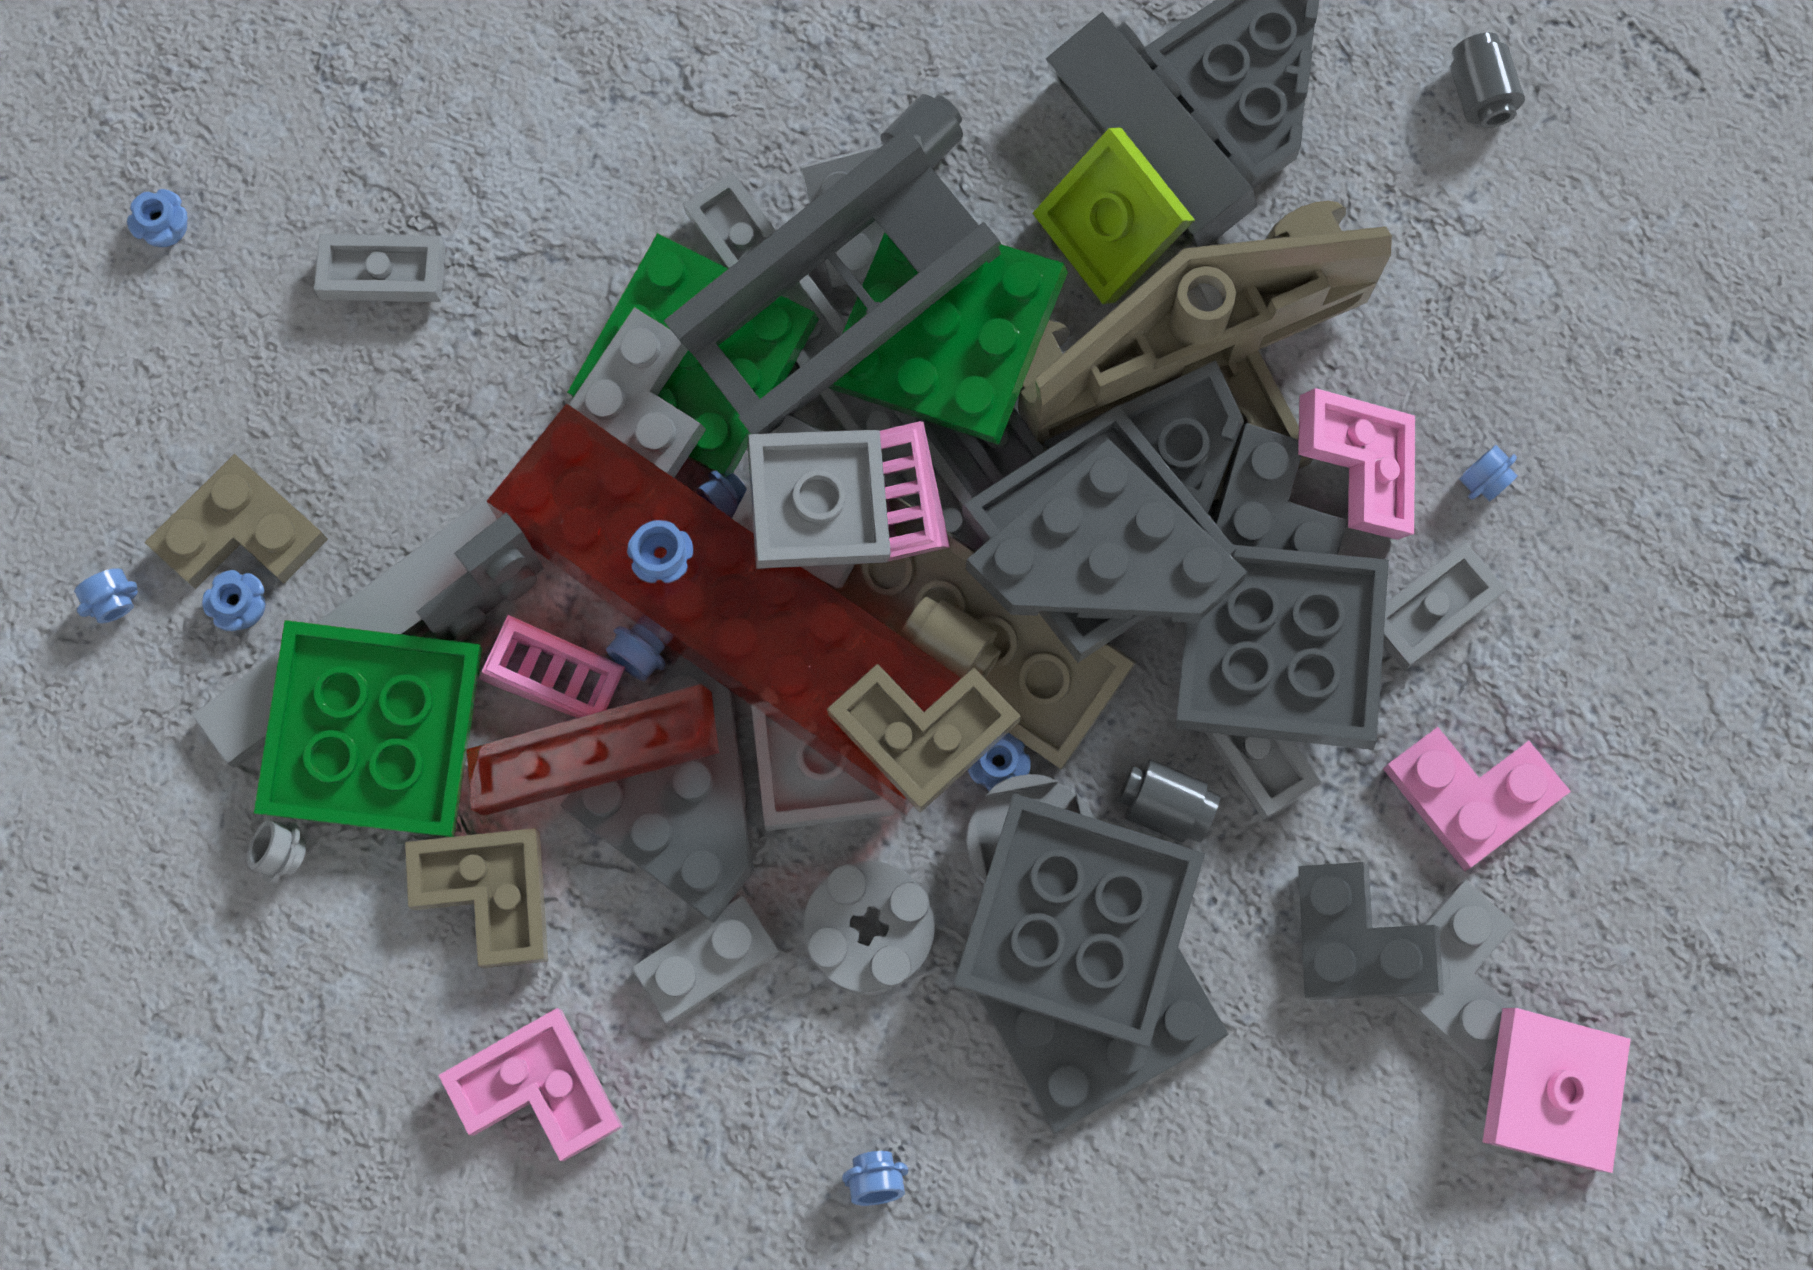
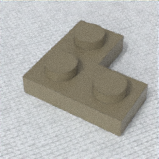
(234, 511)
(918, 748)
(497, 875)

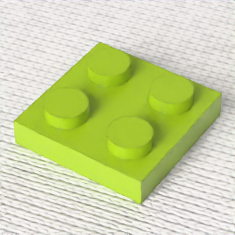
(1112, 215)

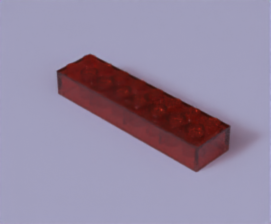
(758, 631)

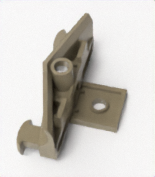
(1209, 308)

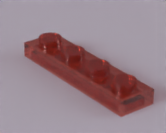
(592, 750)

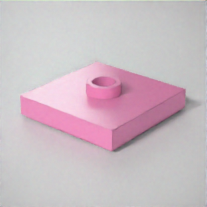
(1556, 1090)

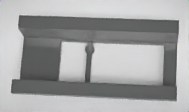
(913, 210)

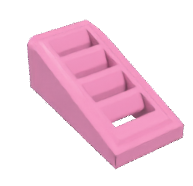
(935, 533)
(539, 641)

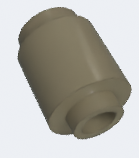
(952, 637)

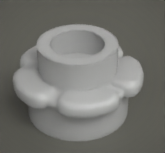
(276, 850)

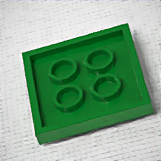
(759, 350)
(967, 350)
(368, 729)

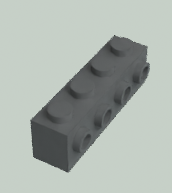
(1119, 90)

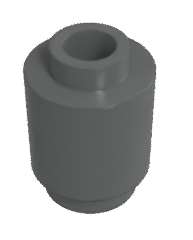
(1486, 80)
(934, 121)
(1169, 801)

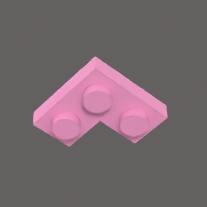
(1377, 450)
(1469, 811)
(538, 1068)

